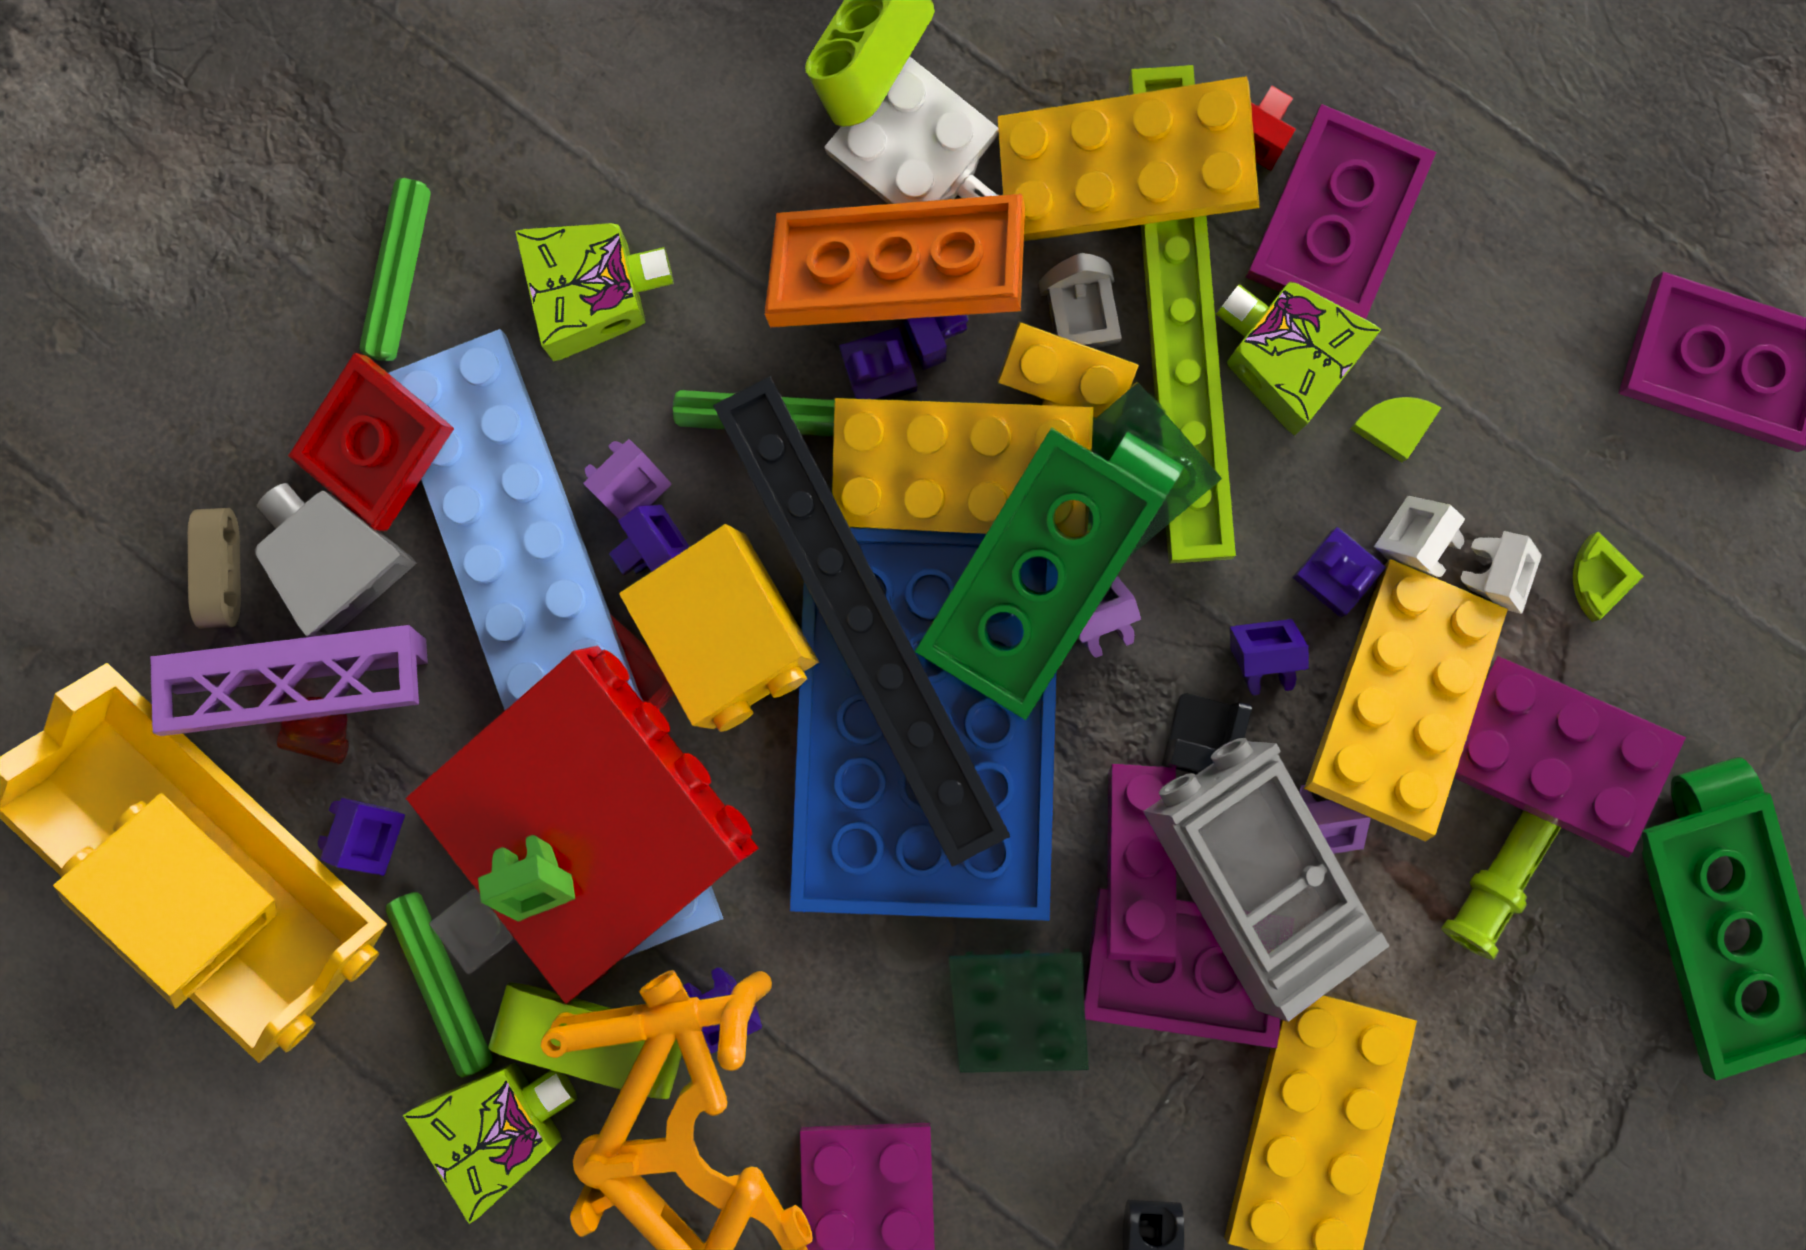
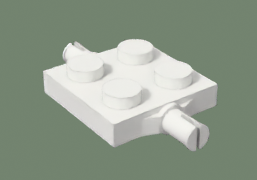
(917, 142)

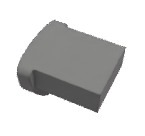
(1082, 300)

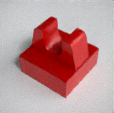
(1269, 130)

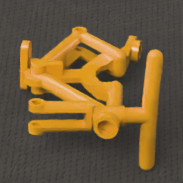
(614, 1166)

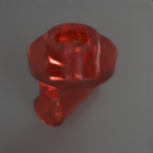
(316, 736)

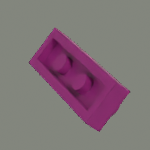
(1138, 869)

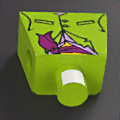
(587, 284)
(1294, 349)
(490, 1132)

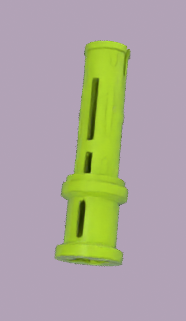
(1500, 889)

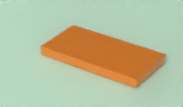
(897, 261)

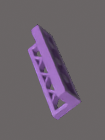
(285, 665)

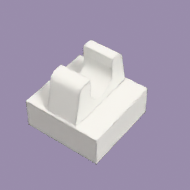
(1421, 535)
(1511, 572)

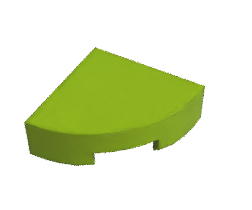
(1396, 425)
(1601, 576)

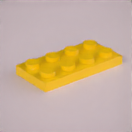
(1132, 159)
(943, 461)
(1407, 700)
(1321, 1129)

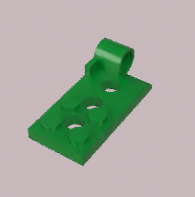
(1123, 503)
(1731, 816)

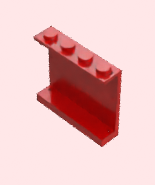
(610, 796)

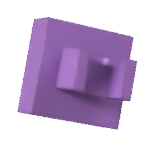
(626, 479)
(1113, 613)
(1340, 826)

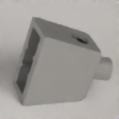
(325, 559)

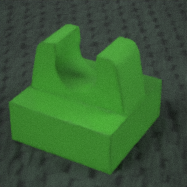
(526, 885)

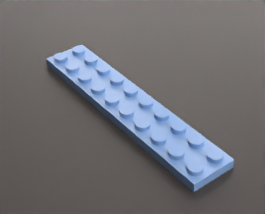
(516, 536)

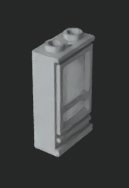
(1264, 878)

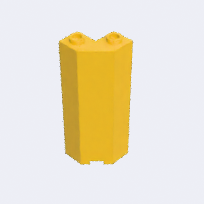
(102, 759)

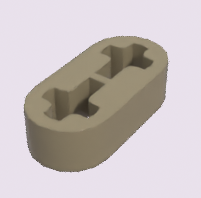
(214, 568)

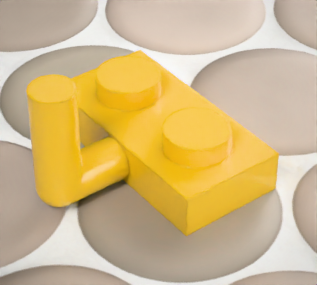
(1064, 370)

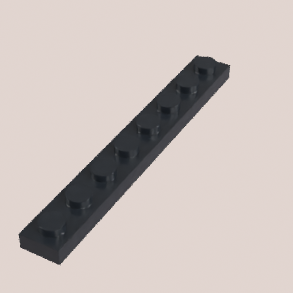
(861, 622)

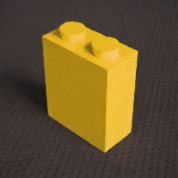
(719, 630)
(165, 898)

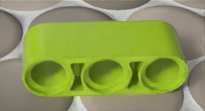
(864, 54)
(529, 1013)

